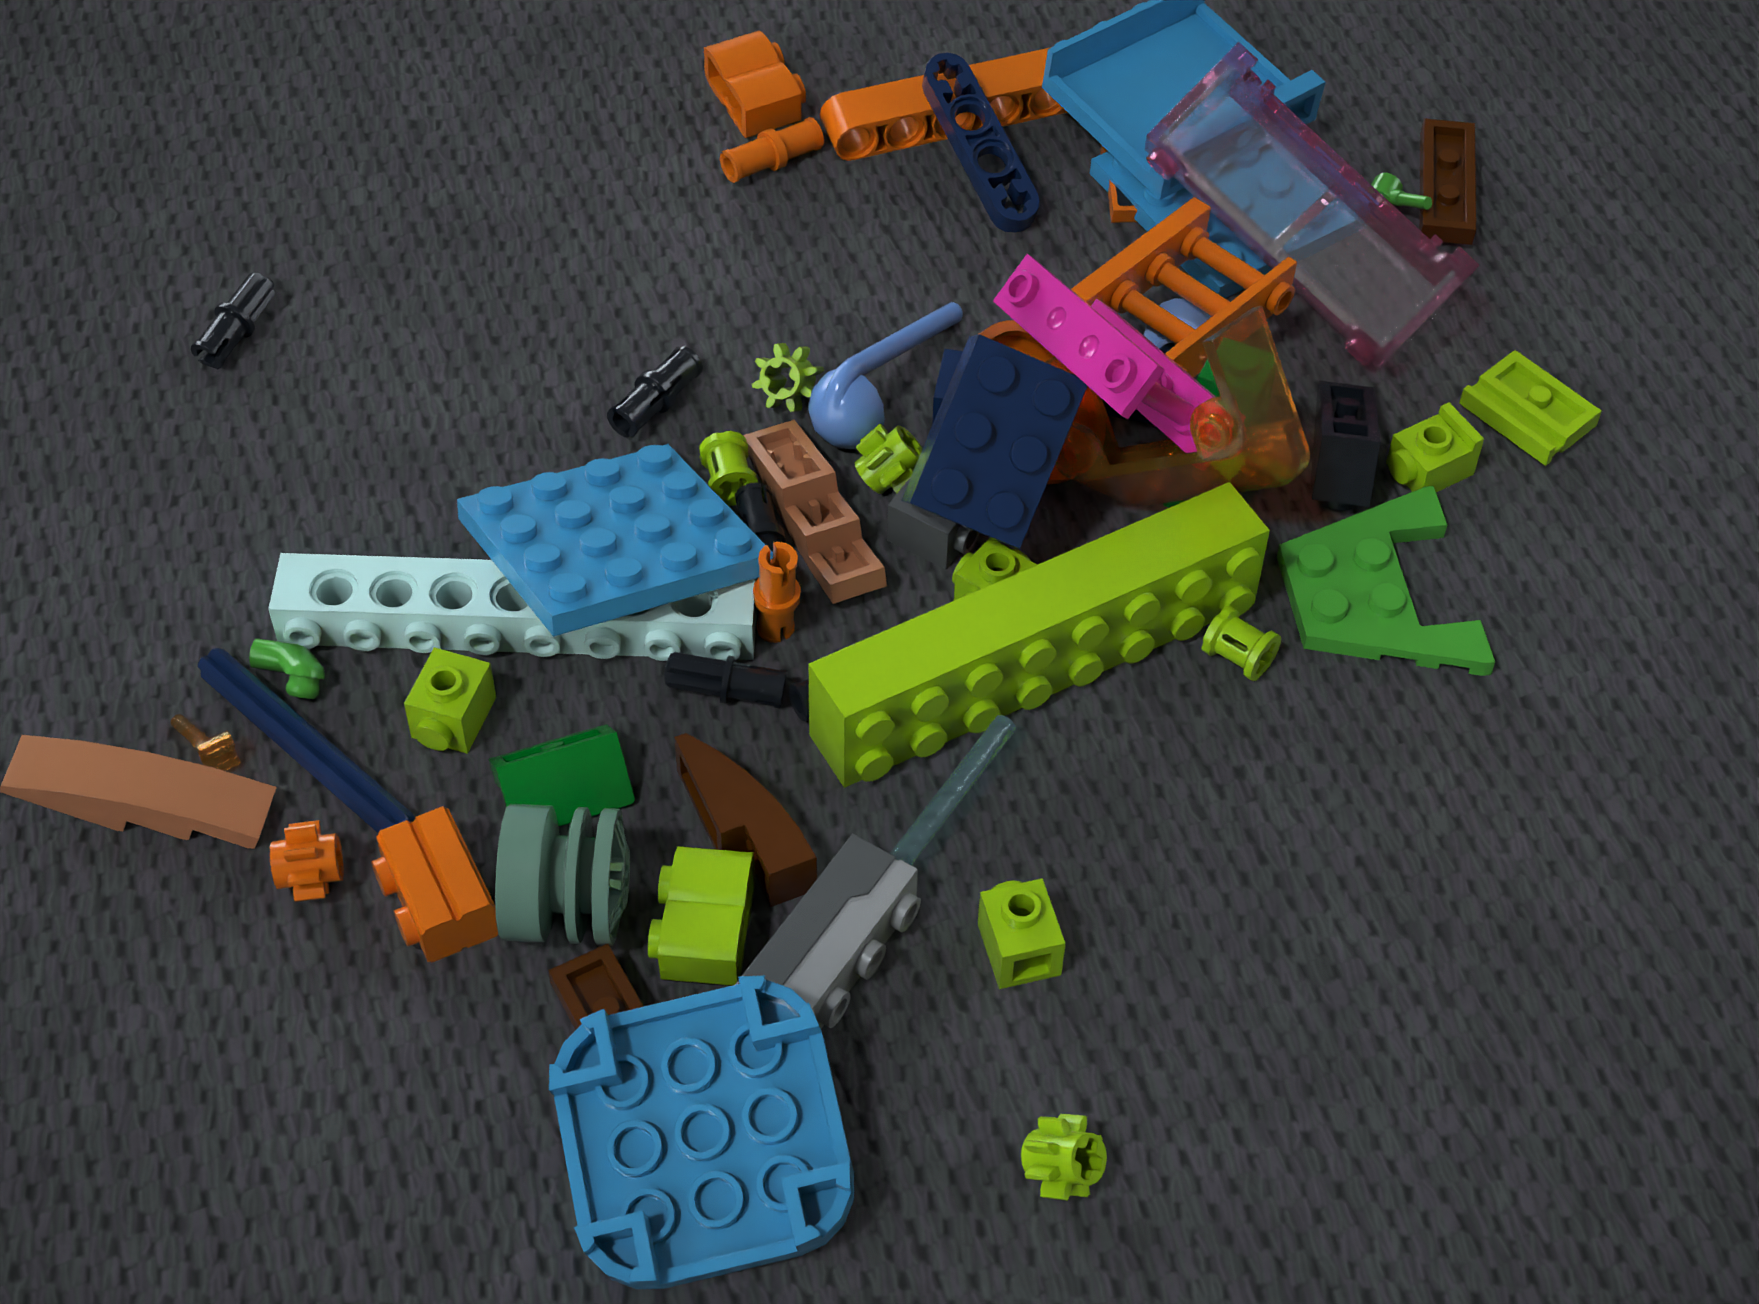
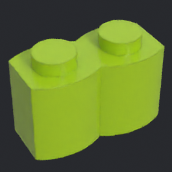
(704, 915)

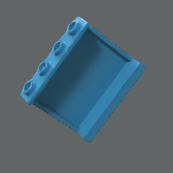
(1141, 64)

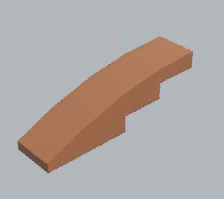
(815, 511)
(139, 787)

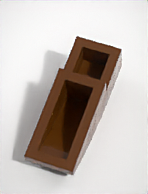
(746, 819)

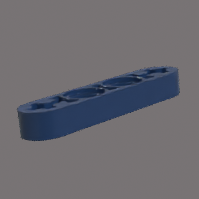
(976, 143)

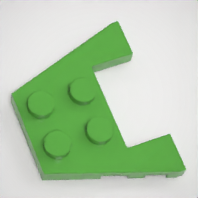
(1354, 594)

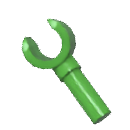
(1392, 190)

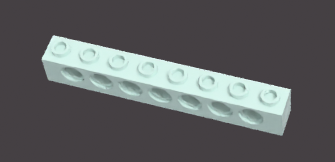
(477, 610)

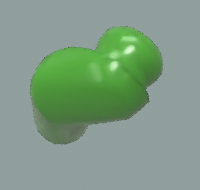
(290, 659)

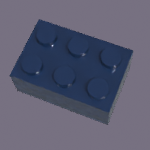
(995, 440)

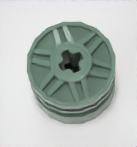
(560, 874)

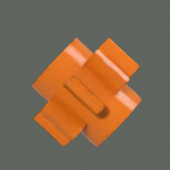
(306, 861)

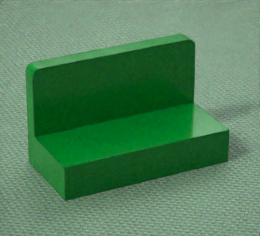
(567, 774)

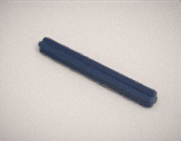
(302, 741)

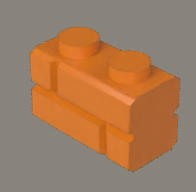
(436, 883)

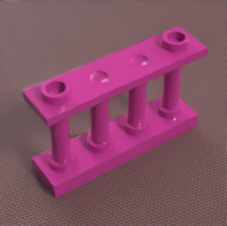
(1103, 351)

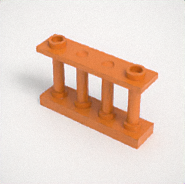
(1155, 262)

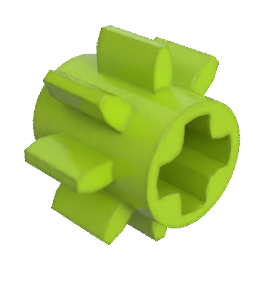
(773, 381)
(887, 458)
(1063, 1156)

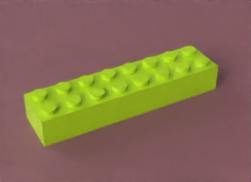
(1034, 634)

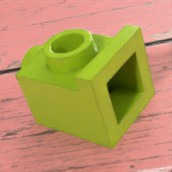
(1435, 451)

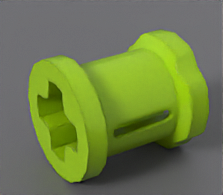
(729, 465)
(1222, 638)

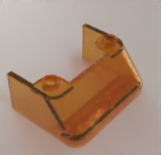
(1240, 438)

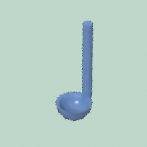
(846, 403)

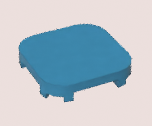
(702, 1135)

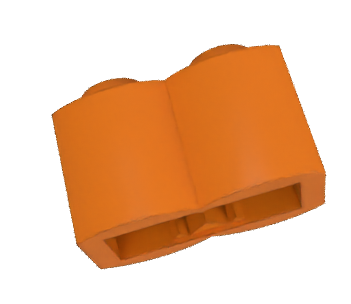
(754, 83)

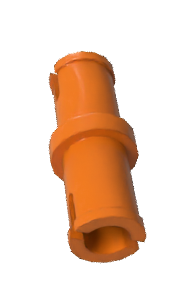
(771, 149)
(776, 592)

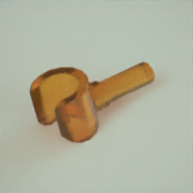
(213, 751)

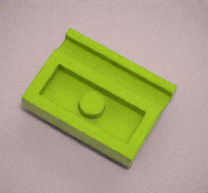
(1530, 407)

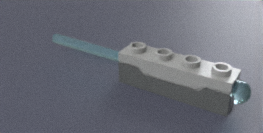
(863, 898)

